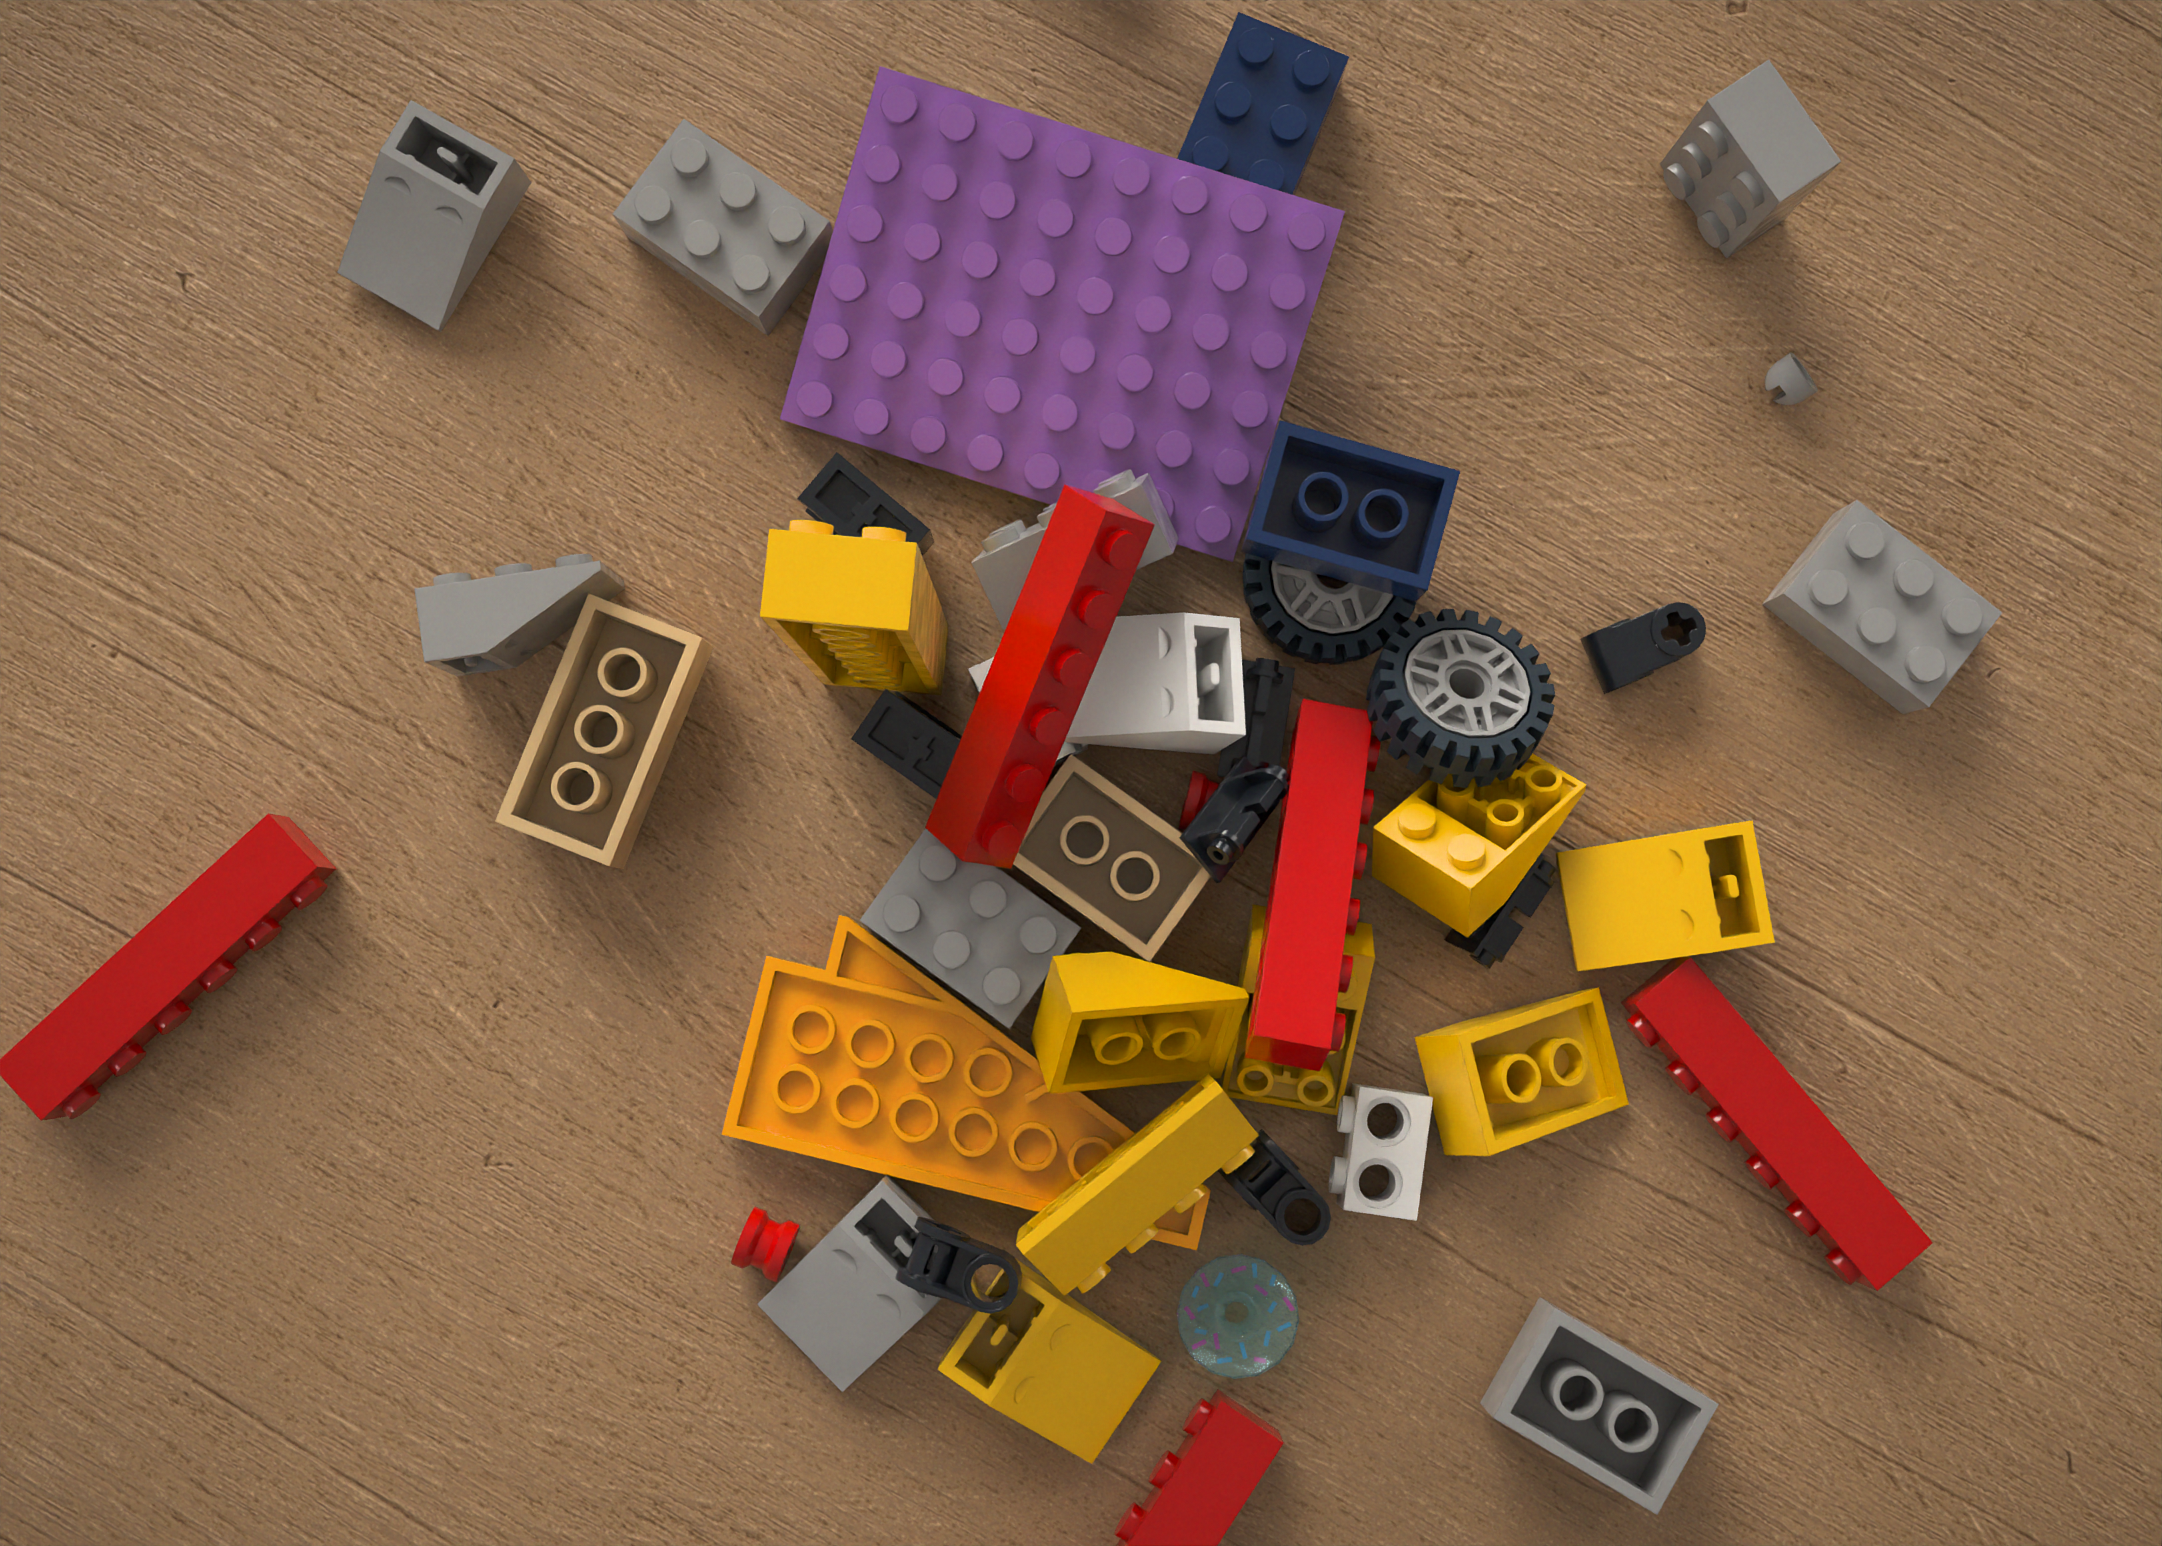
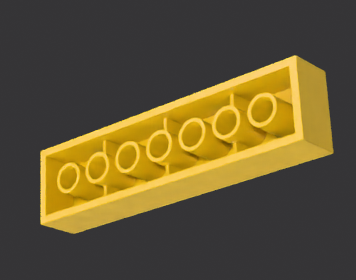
(856, 607)

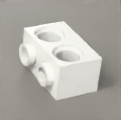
(1399, 1151)

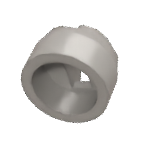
(1792, 378)

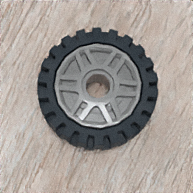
(1319, 620)
(1460, 698)

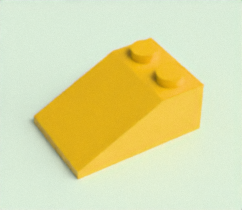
(1131, 1023)
(1521, 1073)

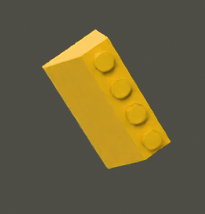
(1136, 1186)

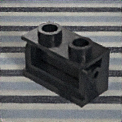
(852, 502)
(909, 740)

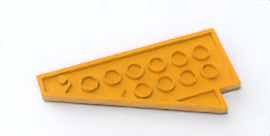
(914, 1085)

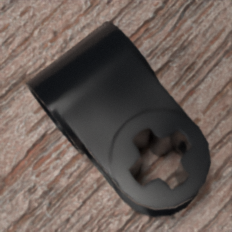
(1636, 646)
(1276, 1188)
(956, 1266)

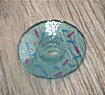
(1246, 1346)

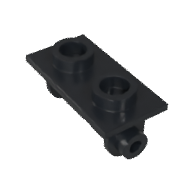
(1266, 709)
(1234, 815)
(1499, 931)

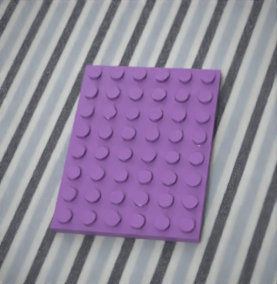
(1057, 308)

